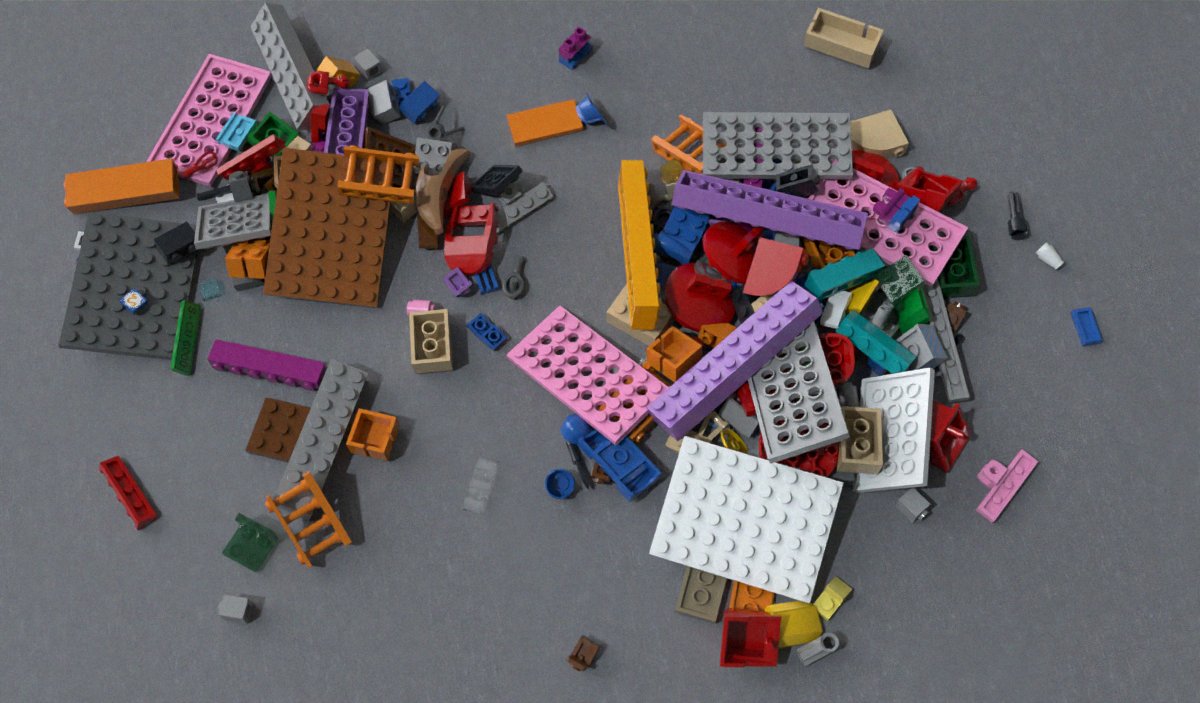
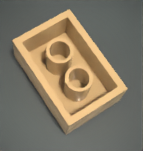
(619, 317)
(430, 341)
(864, 448)

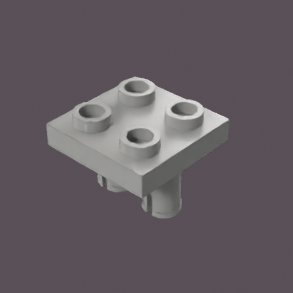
(880, 318)

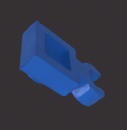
(402, 89)

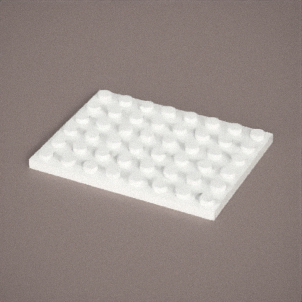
(746, 519)

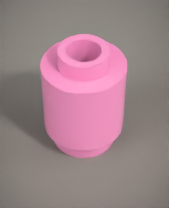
(420, 305)

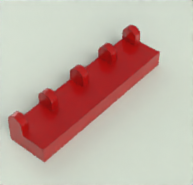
(127, 492)

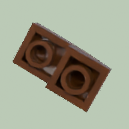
(426, 235)

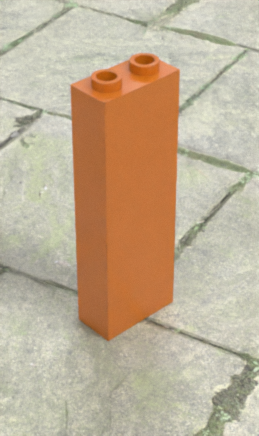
(121, 186)

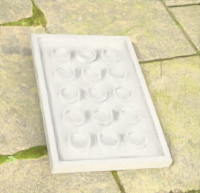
(906, 429)

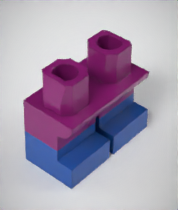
(575, 48)
(898, 209)

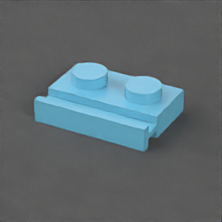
(236, 131)

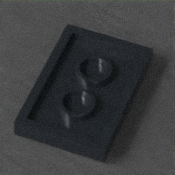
(496, 179)

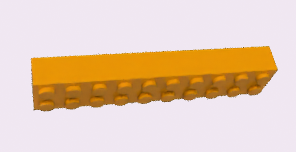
(638, 246)

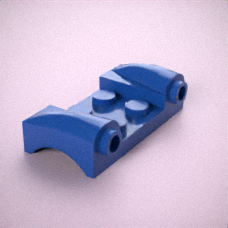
(681, 234)
(622, 463)

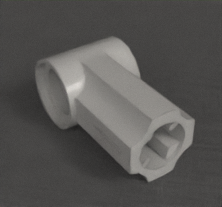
(815, 650)

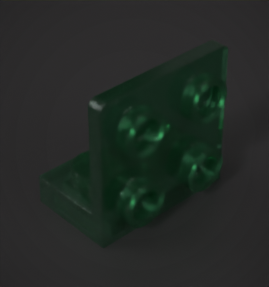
(899, 281)
(250, 543)

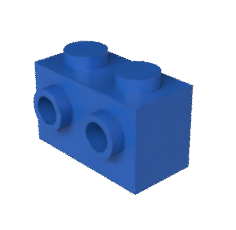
(419, 102)

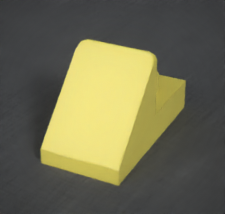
(832, 598)

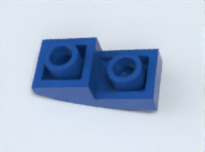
(486, 332)

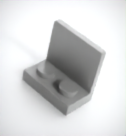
(433, 153)

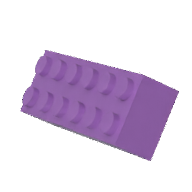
(347, 119)

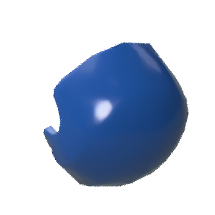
(574, 428)
(559, 483)

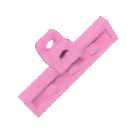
(1003, 483)

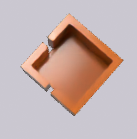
(254, 253)
(677, 354)
(373, 434)

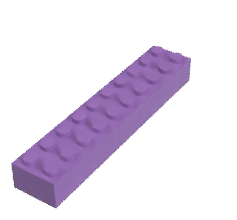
(770, 209)
(734, 360)

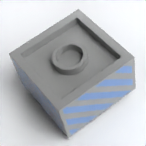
(924, 344)

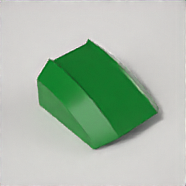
(270, 126)
(915, 310)

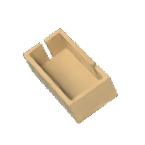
(843, 38)

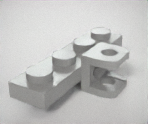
(518, 206)

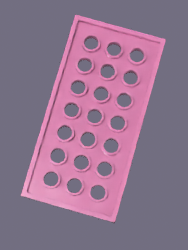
(206, 109)
(923, 214)
(587, 384)

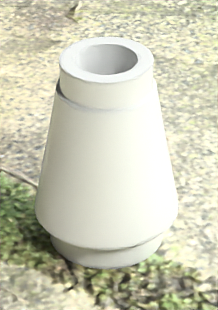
(1050, 256)

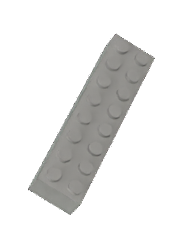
(287, 63)
(322, 432)

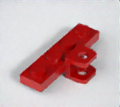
(254, 158)

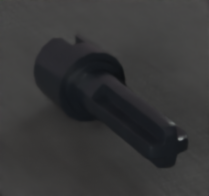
(1016, 225)

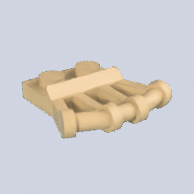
(675, 446)

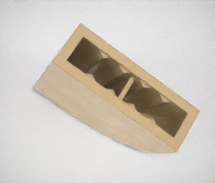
(879, 135)

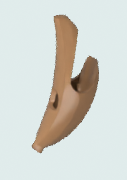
(428, 189)

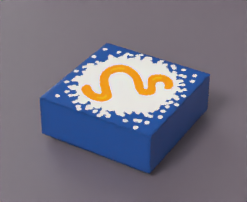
(133, 301)

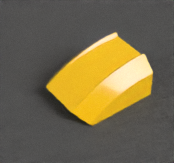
(798, 623)

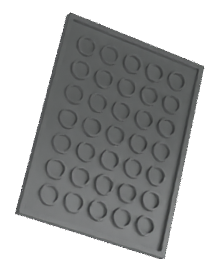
(112, 261)

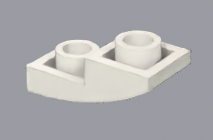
(835, 309)

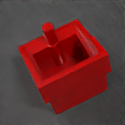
(931, 189)
(947, 435)
(749, 639)

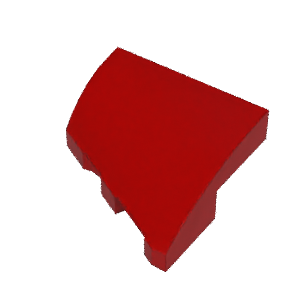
(319, 121)
(458, 193)

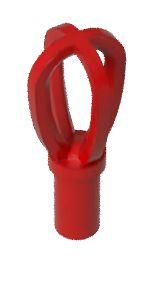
(198, 166)

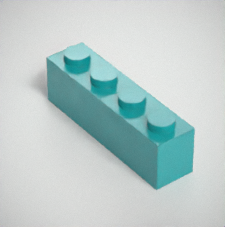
(844, 274)
(875, 343)

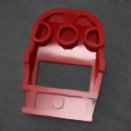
(471, 253)
(839, 357)

